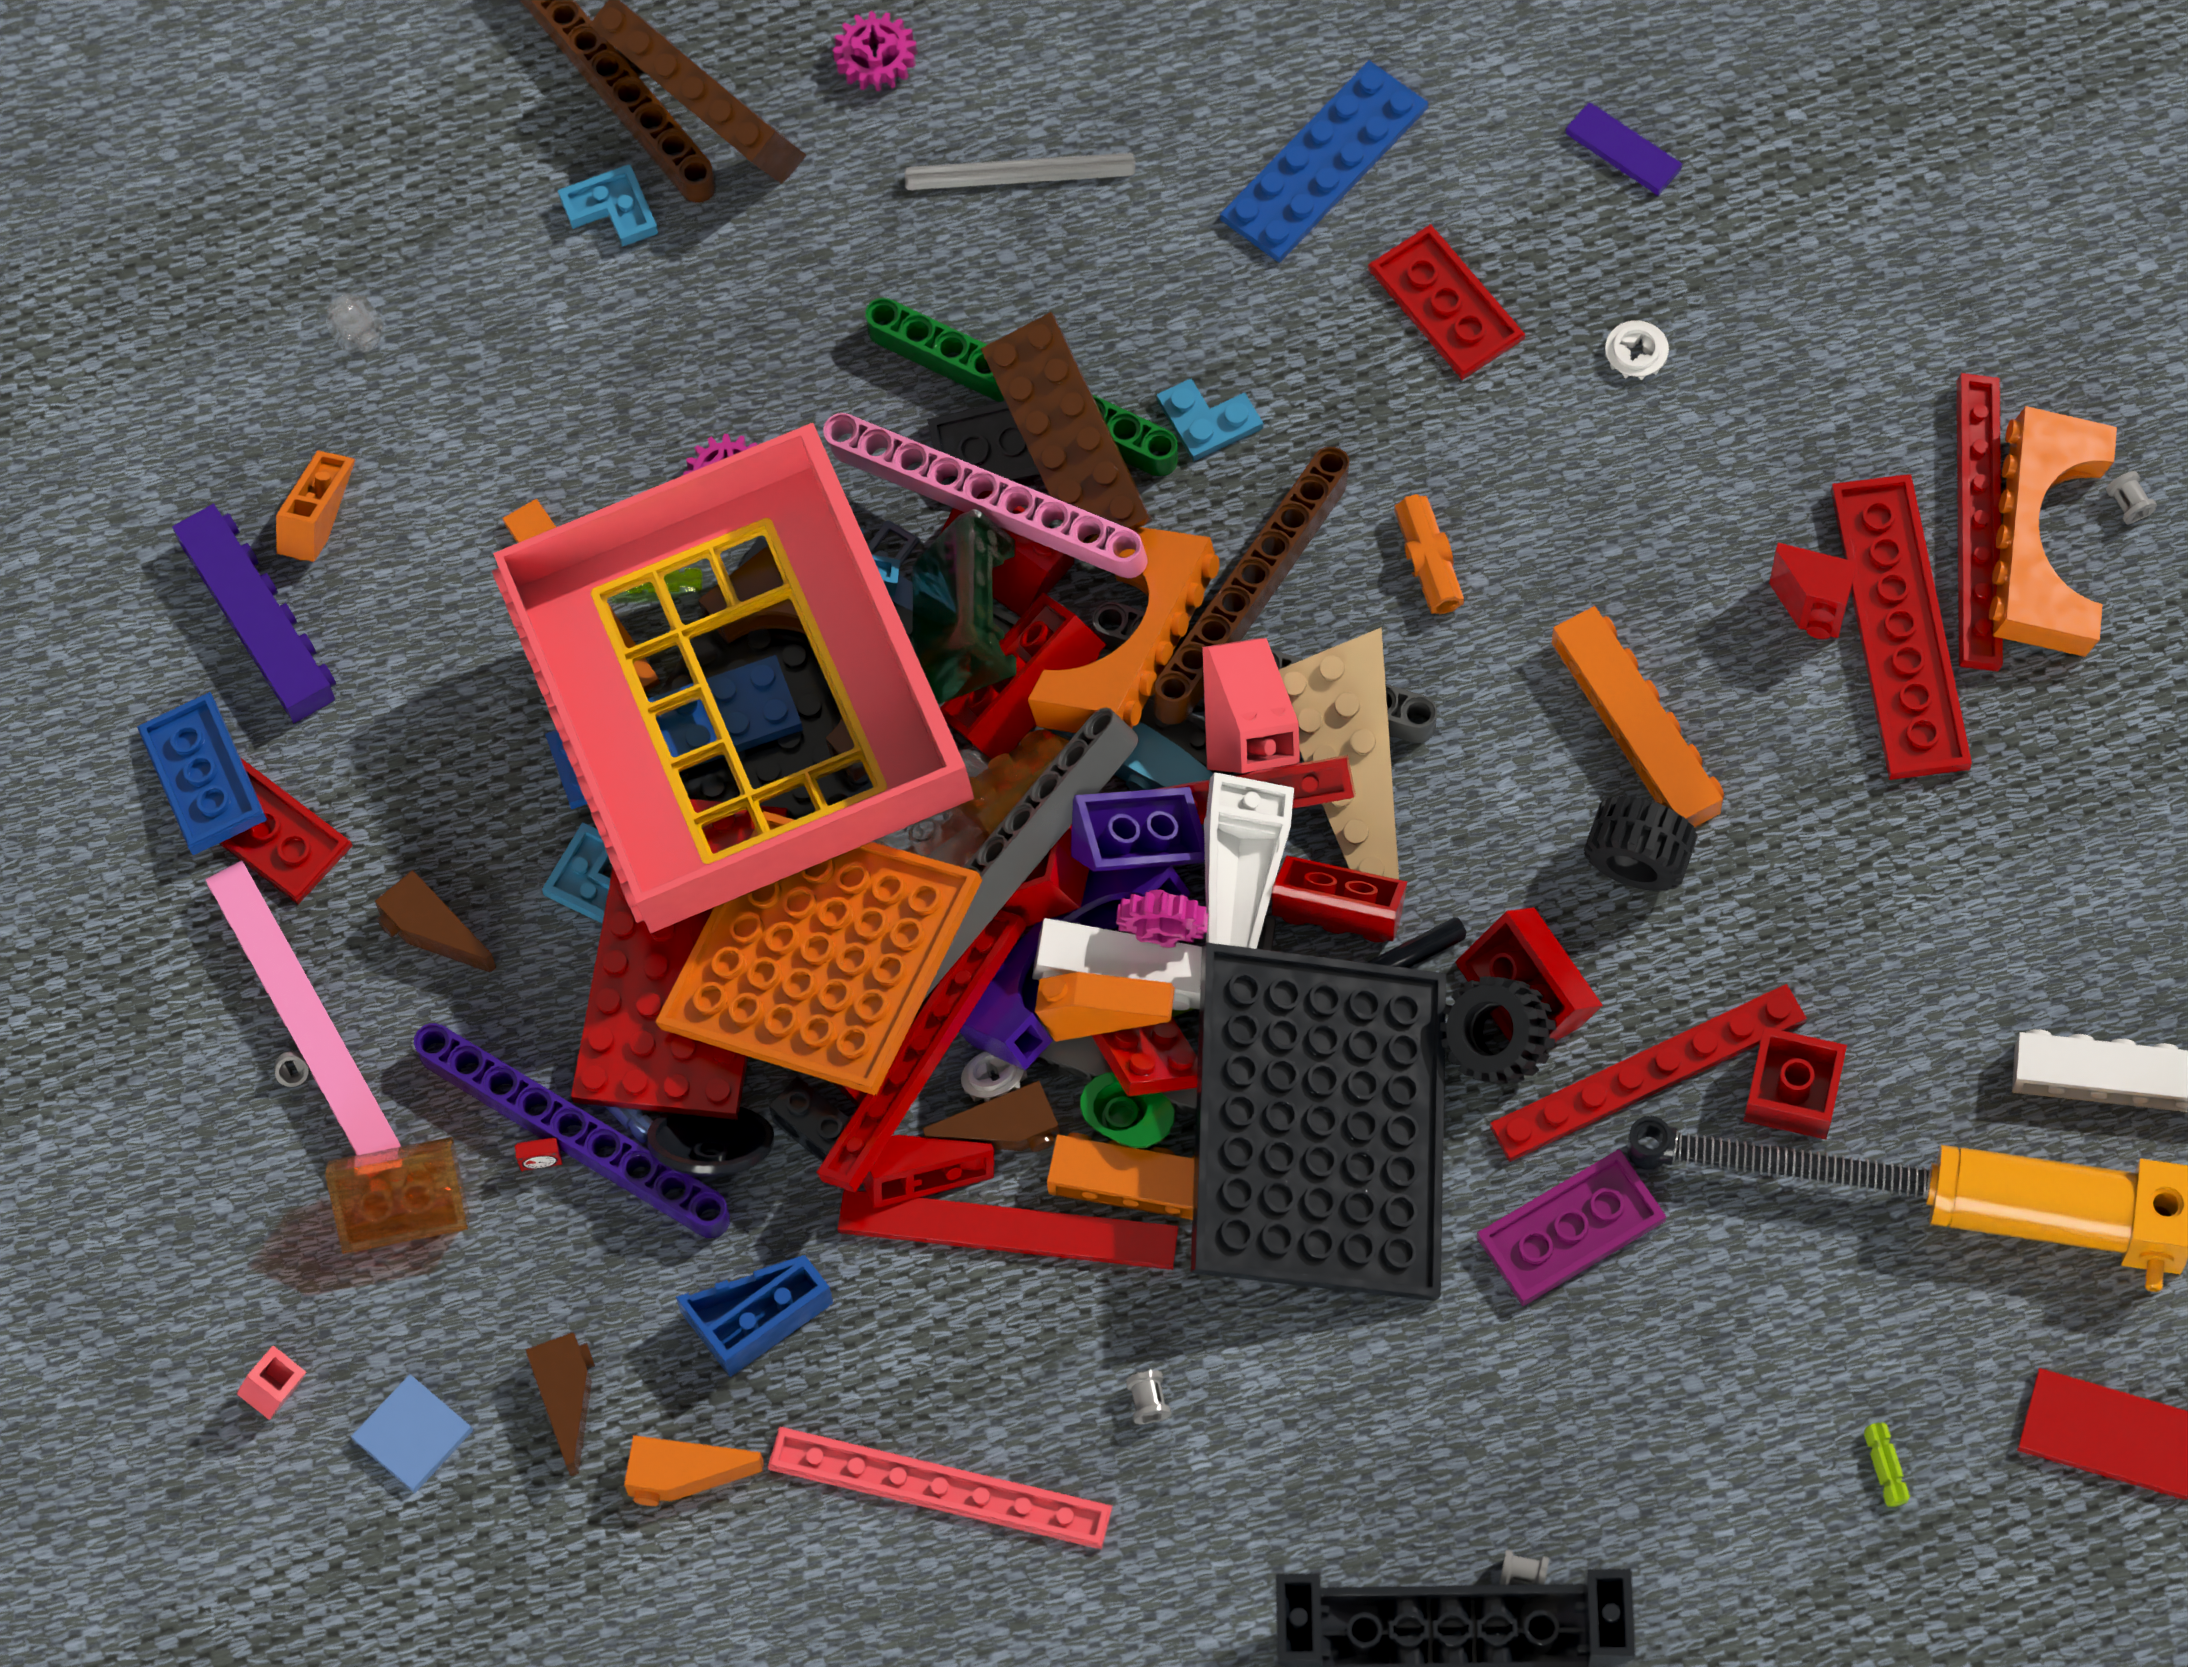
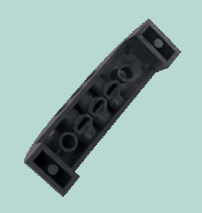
(1456, 1624)

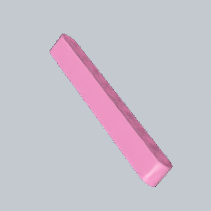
(997, 507)
(301, 1010)

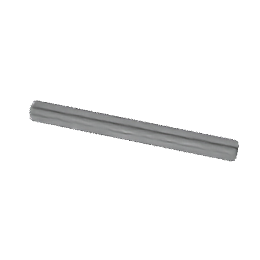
(1019, 171)

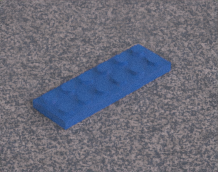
(1324, 161)
(751, 703)

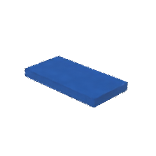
(201, 773)

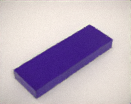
(1623, 148)

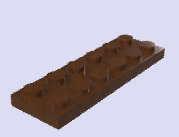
(1063, 424)

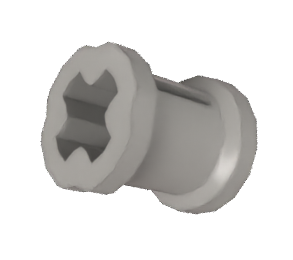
(2131, 497)
(1148, 1397)
(1523, 1570)

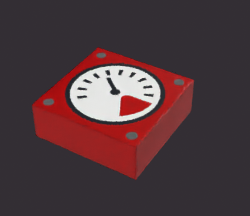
(538, 1154)

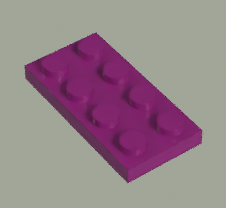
(1571, 1227)

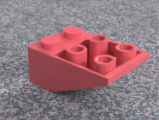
(1247, 709)

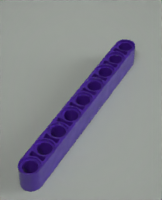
(562, 1114)

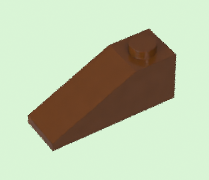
(428, 923)
(1007, 1122)
(565, 1388)

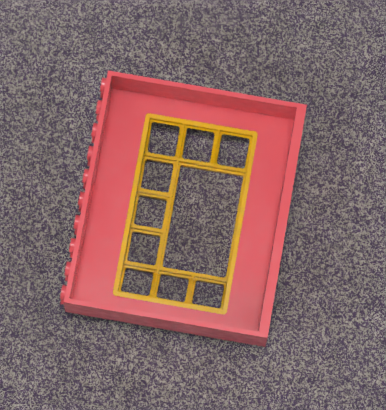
(610, 731)

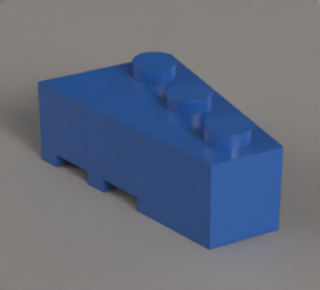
(755, 1312)

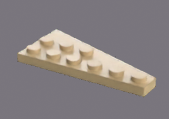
(1342, 713)

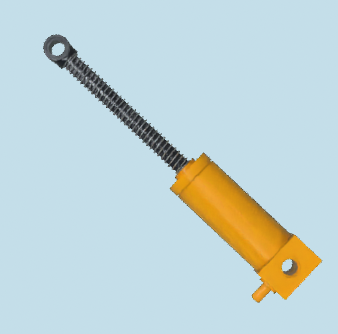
(1983, 1192)

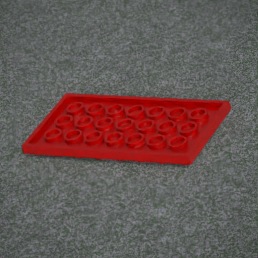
(622, 1049)

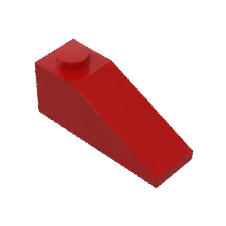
(925, 1166)

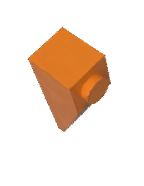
(312, 506)
(1098, 1004)
(678, 1469)

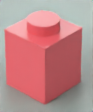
(271, 1382)

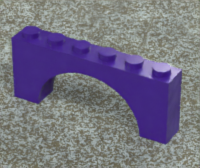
(1005, 1014)

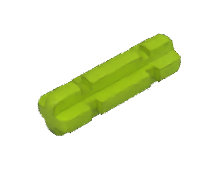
(1886, 1464)

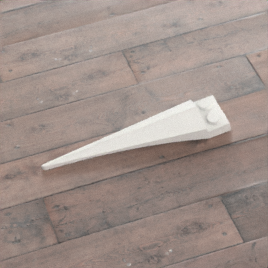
(1243, 851)

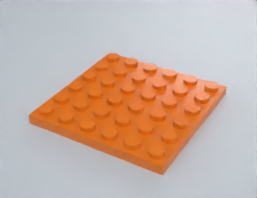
(823, 963)

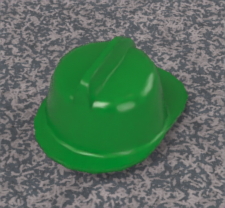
(1126, 1119)

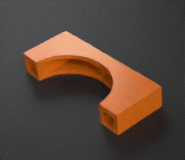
(2030, 597)
(1123, 680)

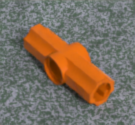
(1429, 554)

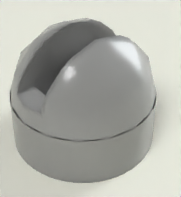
(282, 1071)

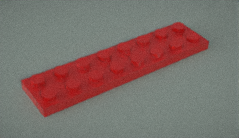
(1901, 627)

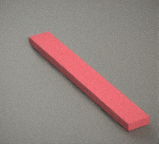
(940, 1487)

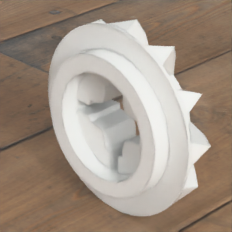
(1628, 335)
(977, 1079)

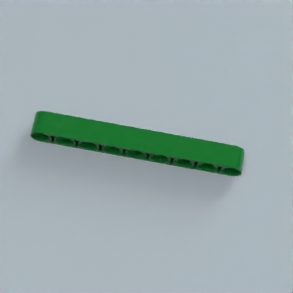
(966, 367)

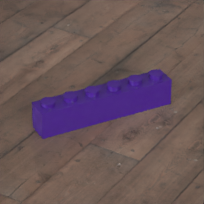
(254, 613)

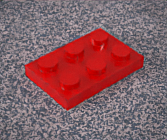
(1150, 1058)

